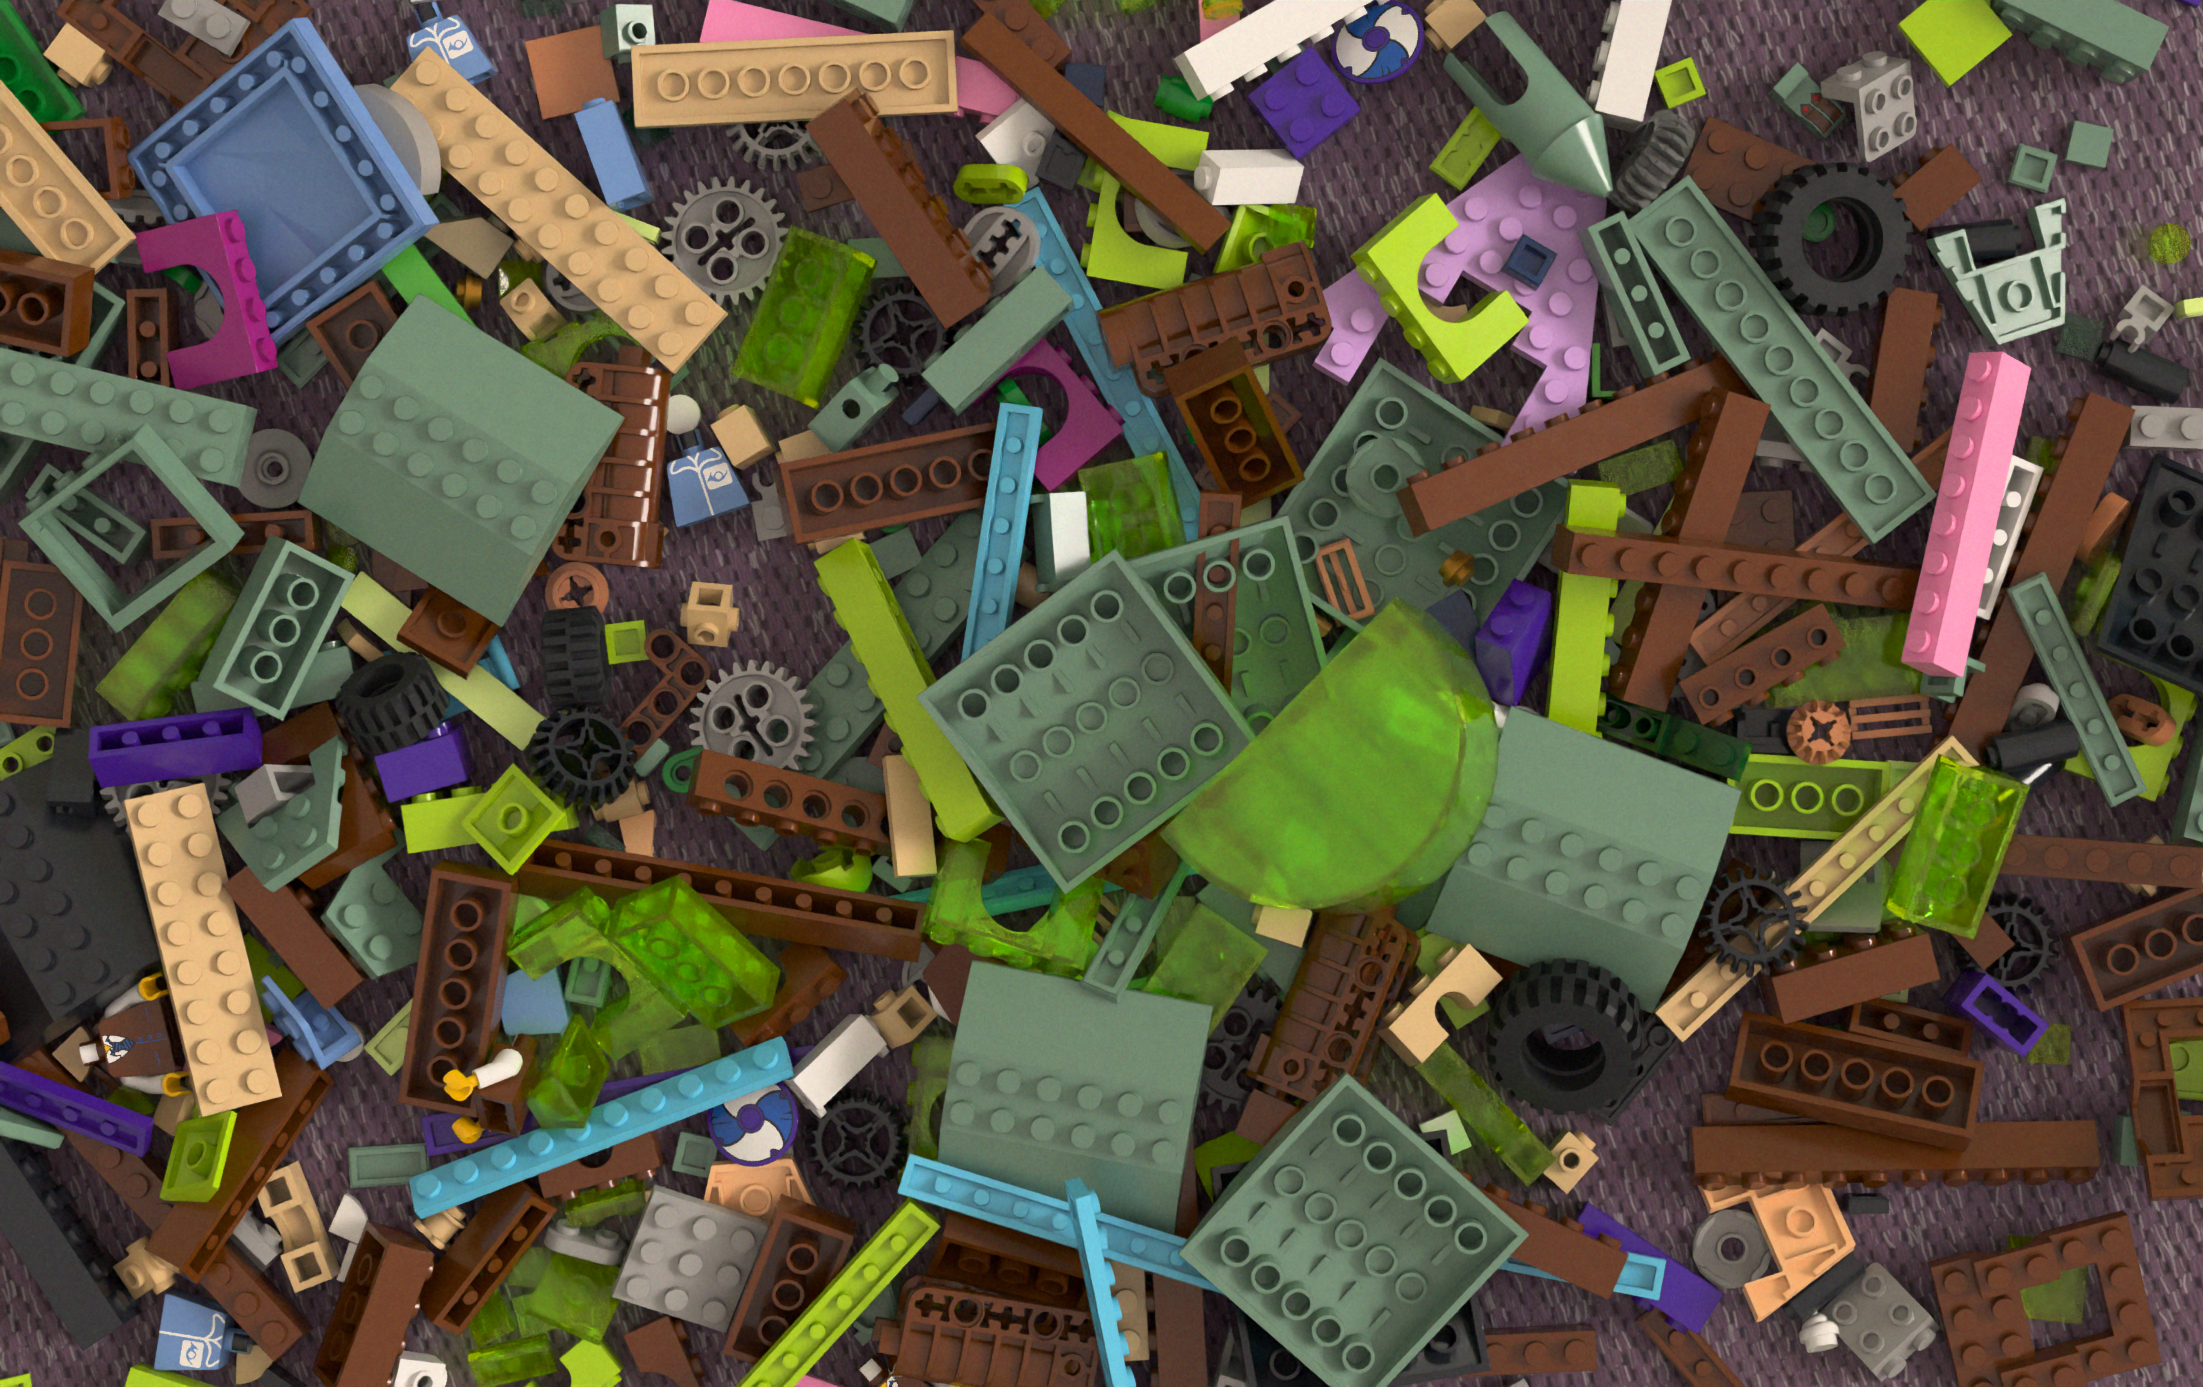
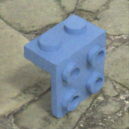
(316, 1032)

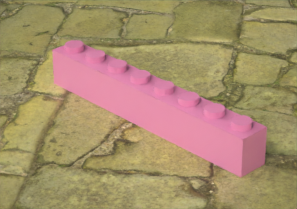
(727, 20)
(1966, 514)

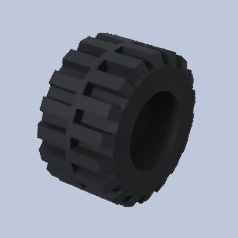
(575, 657)
(391, 702)

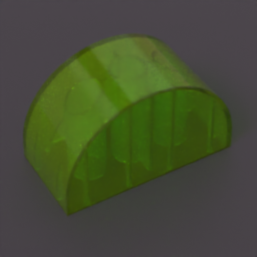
(1357, 782)

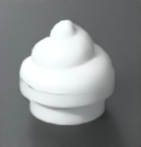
(1819, 1333)

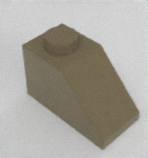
(473, 240)

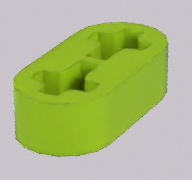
(991, 183)

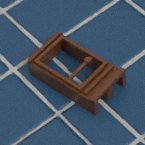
(116, 142)

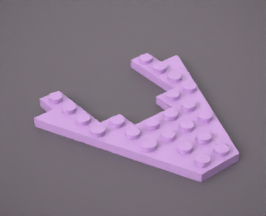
(1490, 224)

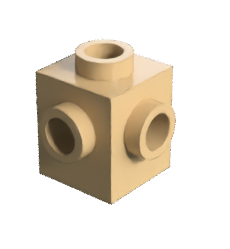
(707, 622)
(142, 1272)

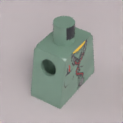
(864, 400)

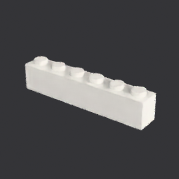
(1259, 38)

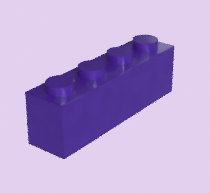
(175, 747)
(1683, 1293)

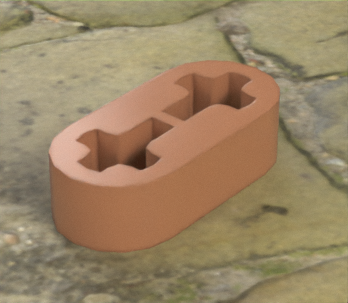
(2103, 527)
(2143, 713)

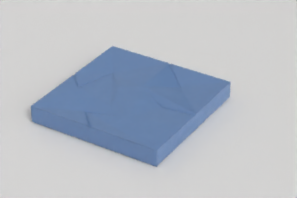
(299, 165)

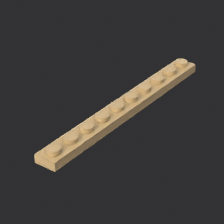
(1819, 885)

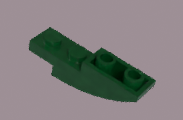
(1675, 737)

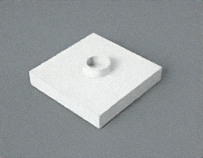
(1018, 138)

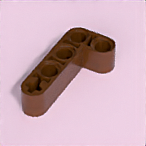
(673, 682)

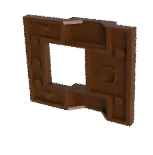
(195, 64)
(2164, 1140)
(1988, 1322)

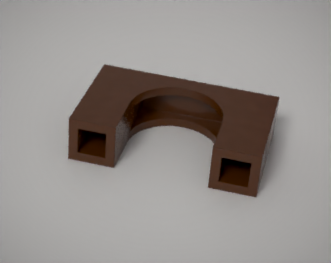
(364, 824)

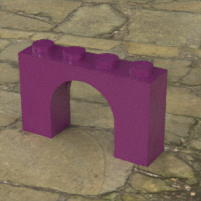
(220, 249)
(1088, 428)

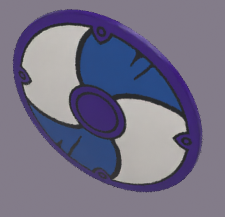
(1378, 43)
(755, 1126)

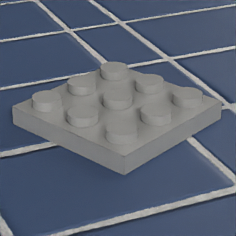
(689, 1258)

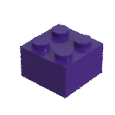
(1303, 104)
(427, 764)

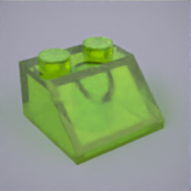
(569, 1078)

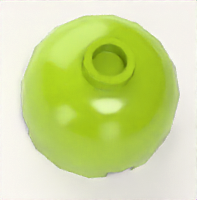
(835, 869)

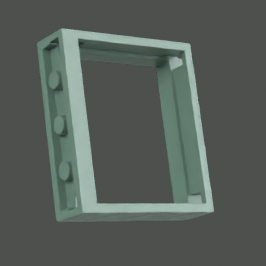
(80, 566)

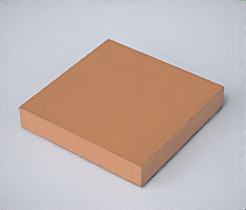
(571, 71)

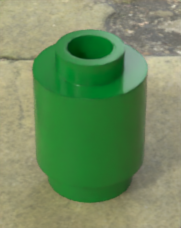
(1179, 101)

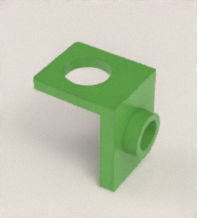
(1594, 376)

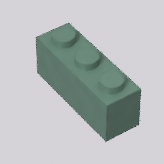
(97, 519)

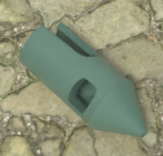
(1551, 121)

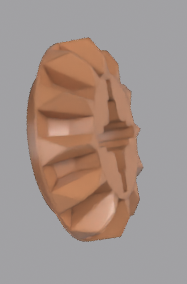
(586, 576)
(1800, 730)

